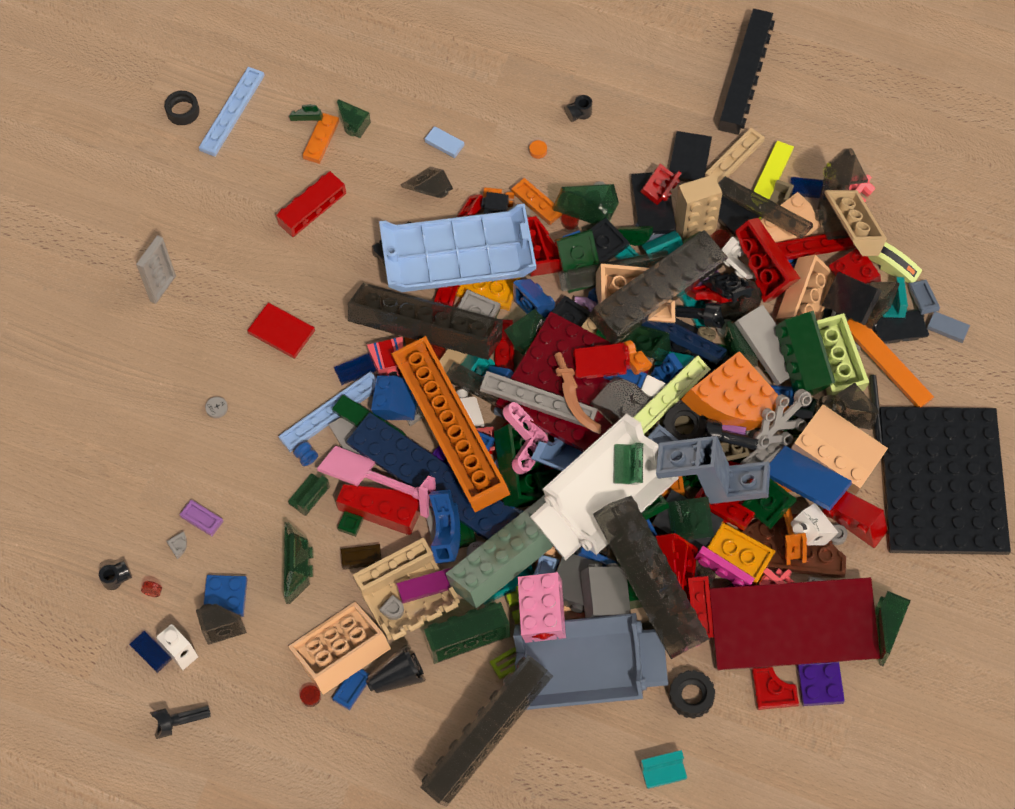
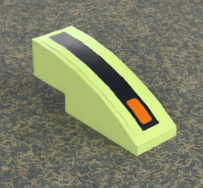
(897, 263)

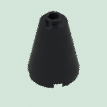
(396, 672)

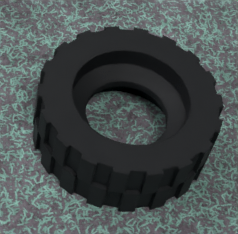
(683, 410)
(692, 678)

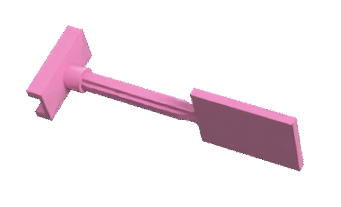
(354, 468)

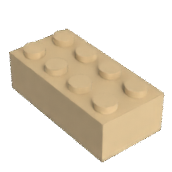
(698, 207)

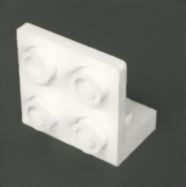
(733, 251)

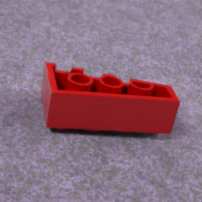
(769, 264)
(381, 506)

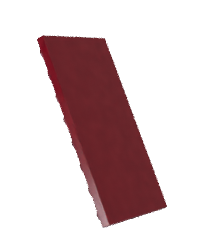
(794, 623)

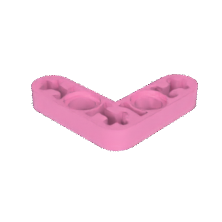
(531, 436)

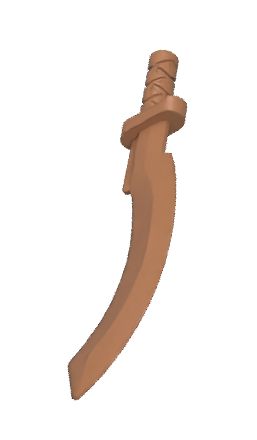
(569, 390)

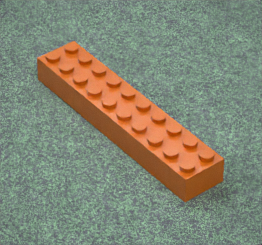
(451, 424)

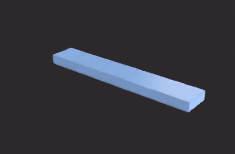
(231, 111)
(324, 416)

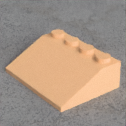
(613, 277)
(840, 447)
(339, 647)

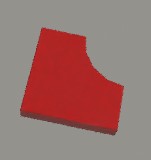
(704, 293)
(772, 691)

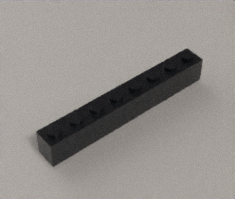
(746, 71)

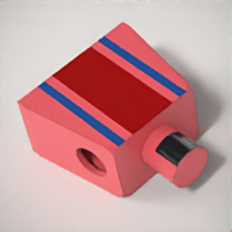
(382, 358)

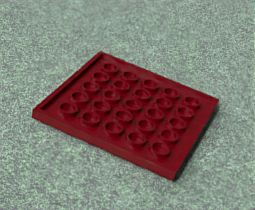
(539, 371)

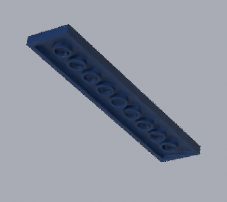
(414, 464)

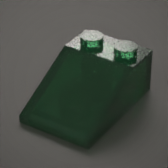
(587, 202)
(890, 615)

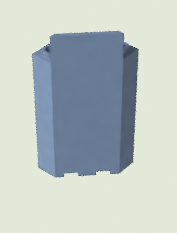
(597, 661)

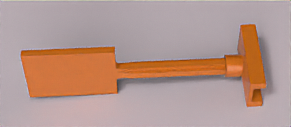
(794, 543)

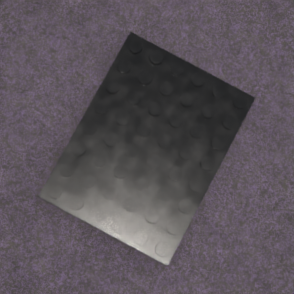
(944, 481)

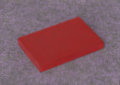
(281, 330)

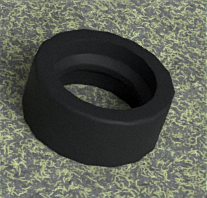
(177, 97)

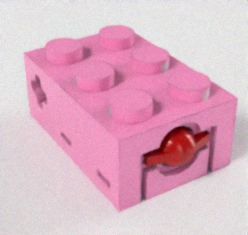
(541, 607)

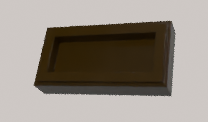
(360, 556)

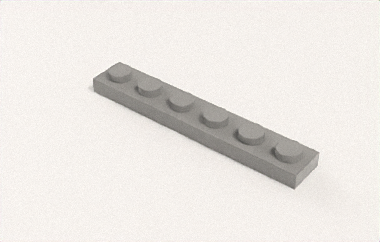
(532, 397)

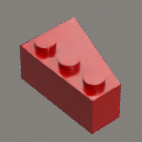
(544, 249)
(859, 518)
(680, 557)

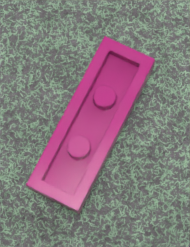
(723, 568)

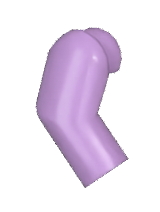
(585, 301)

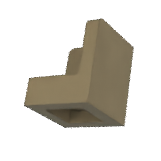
(781, 192)

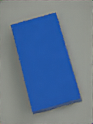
(808, 478)

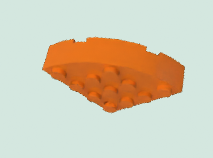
(733, 395)

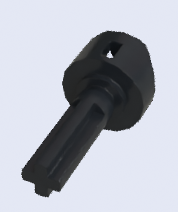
(711, 314)
(715, 428)
(166, 722)

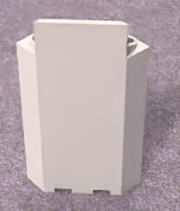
(589, 486)

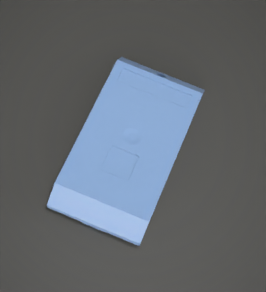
(457, 250)

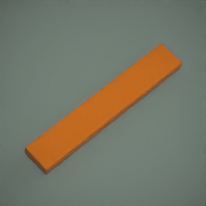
(890, 364)

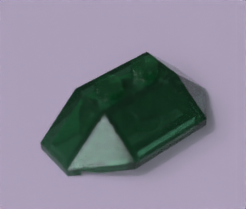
(296, 563)

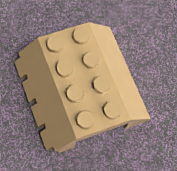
(379, 582)

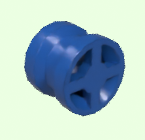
(305, 454)

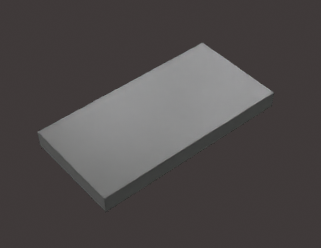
(156, 269)
(760, 334)

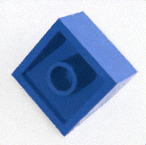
(531, 296)
(393, 399)

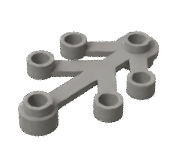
(780, 422)

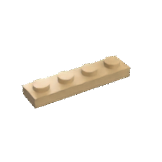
(736, 155)

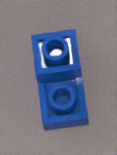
(668, 370)

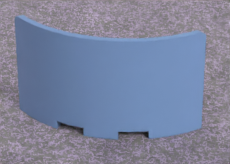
(555, 454)

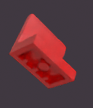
(857, 267)

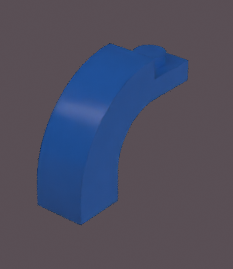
(447, 535)

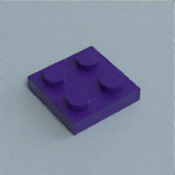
(821, 684)

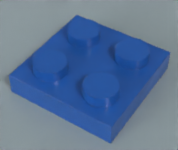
(227, 592)

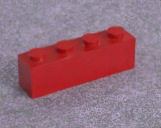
(311, 204)

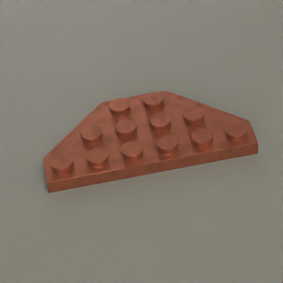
(821, 559)

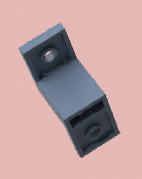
(708, 461)

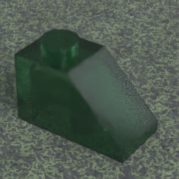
(353, 118)

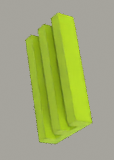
(497, 669)

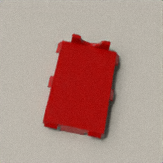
(602, 360)

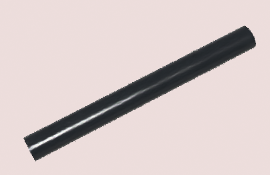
(875, 400)

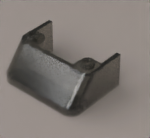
(838, 175)

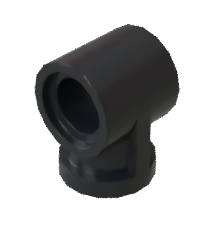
(576, 111)
(121, 575)

